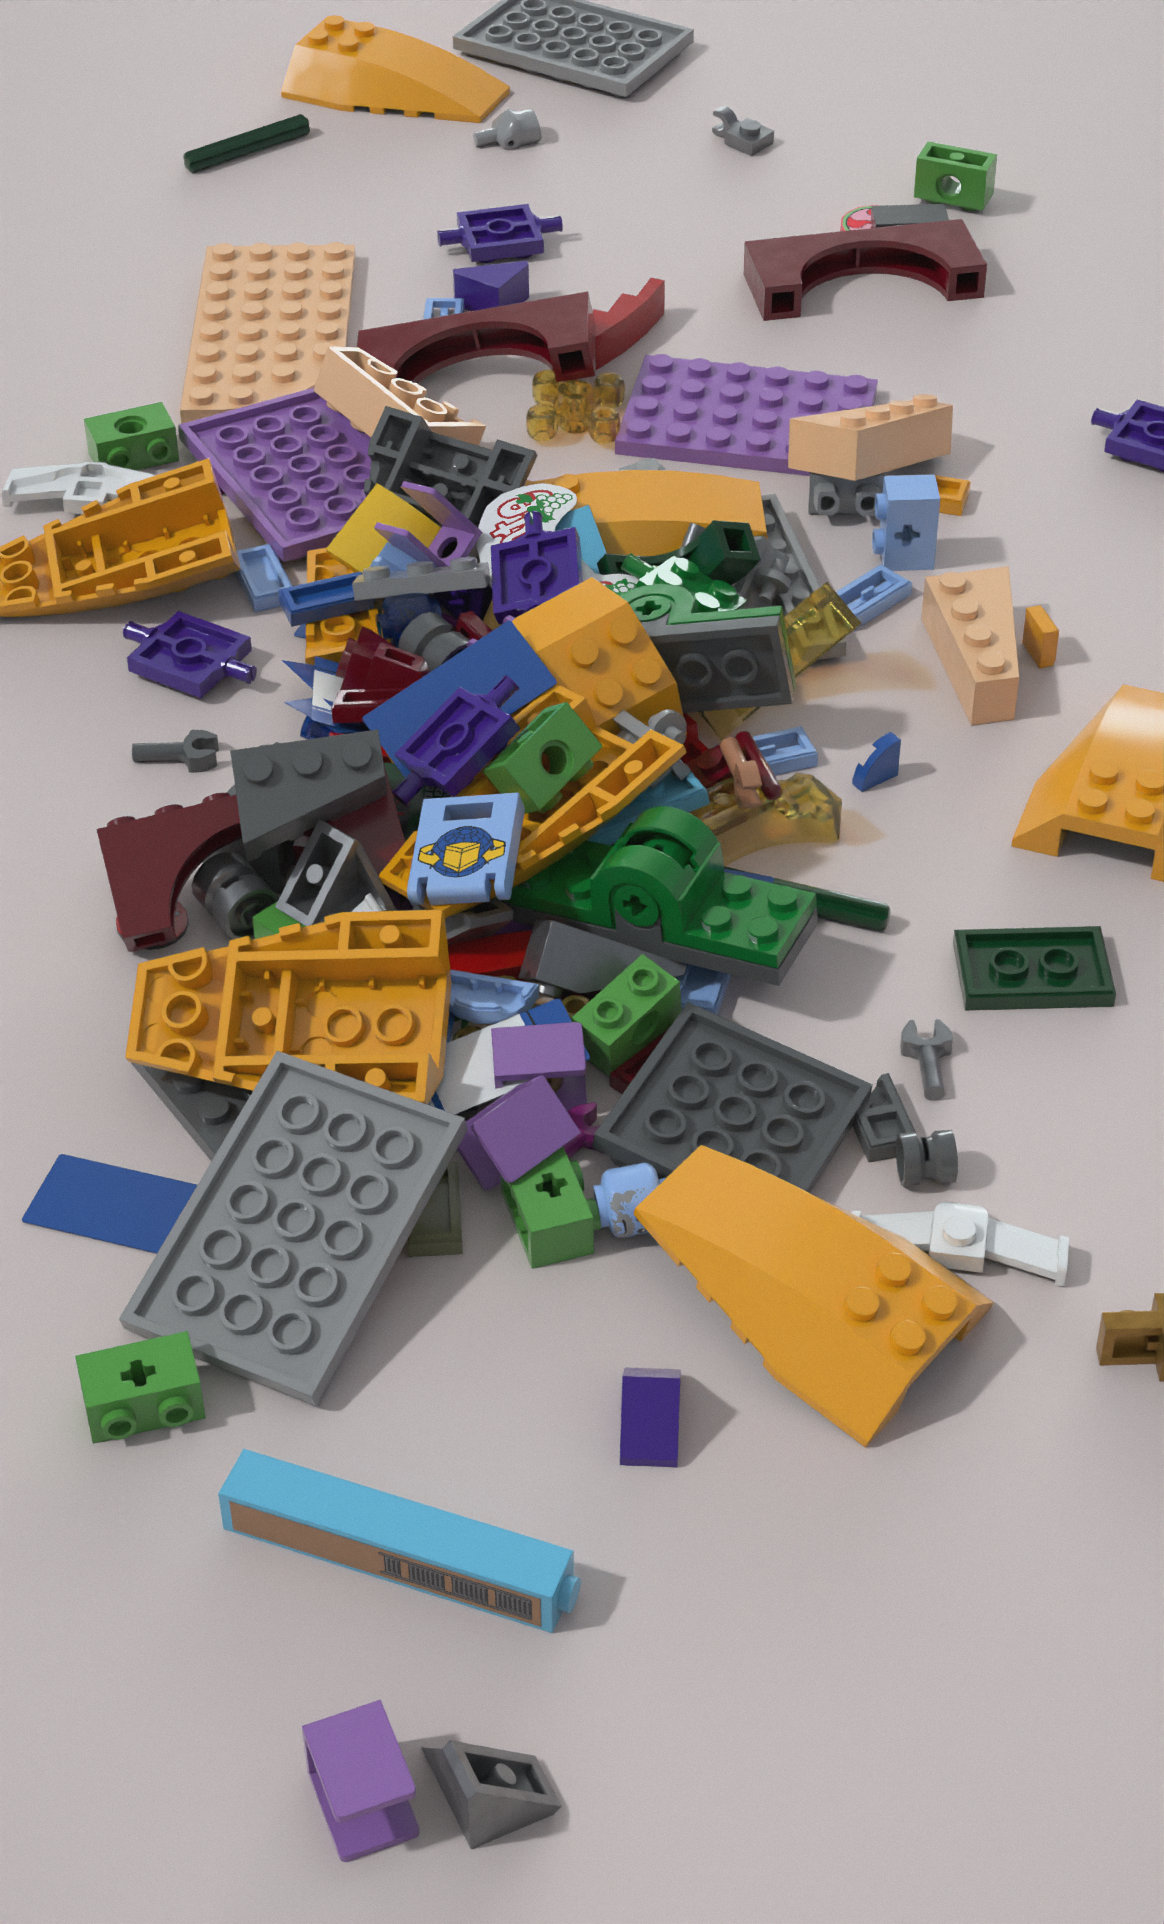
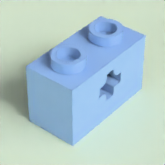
(907, 522)

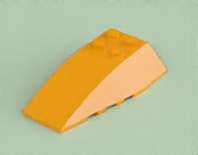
(379, 68)
(653, 508)
(129, 550)
(600, 652)
(1105, 781)
(587, 805)
(342, 994)
(817, 1291)

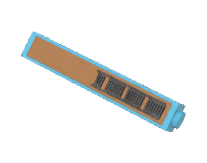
(399, 1540)

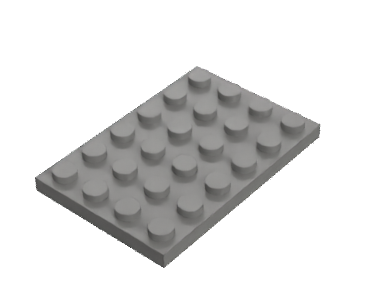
(575, 42)
(295, 1226)

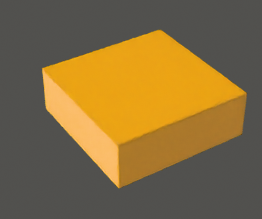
(952, 494)
(1040, 636)

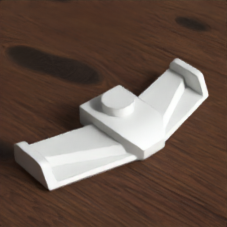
(74, 483)
(964, 1235)

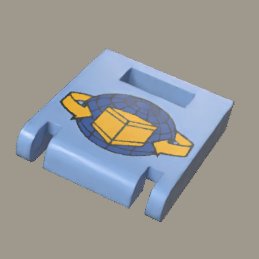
(465, 845)

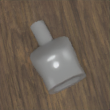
(511, 130)

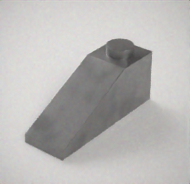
(579, 961)

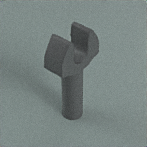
(196, 751)

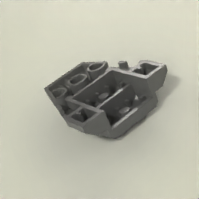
(460, 471)

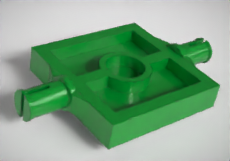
(710, 593)

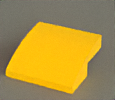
(360, 543)

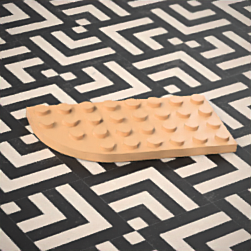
(265, 323)

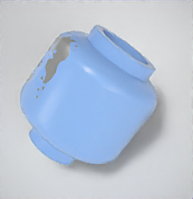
(621, 1193)

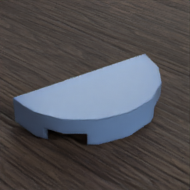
(489, 998)

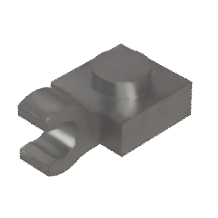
(744, 136)

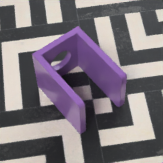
(454, 528)
(545, 1051)
(516, 1133)
(360, 1780)

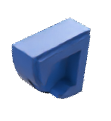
(880, 765)

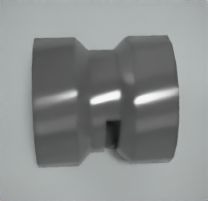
(926, 1157)

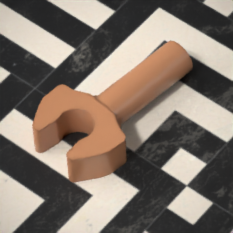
(744, 772)

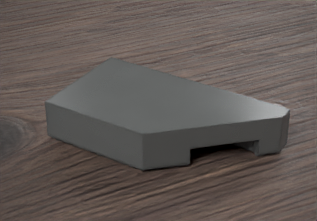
(881, 1121)

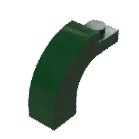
(721, 552)

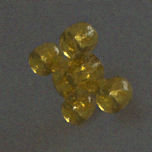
(575, 407)

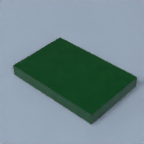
(1033, 968)

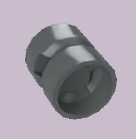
(432, 639)

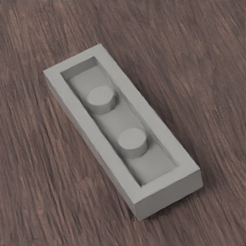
(421, 578)

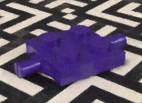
(500, 232)
(1135, 433)
(534, 568)
(189, 653)
(457, 741)

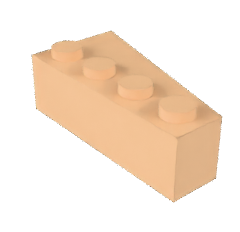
(363, 386)
(871, 438)
(975, 639)

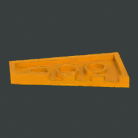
(329, 636)

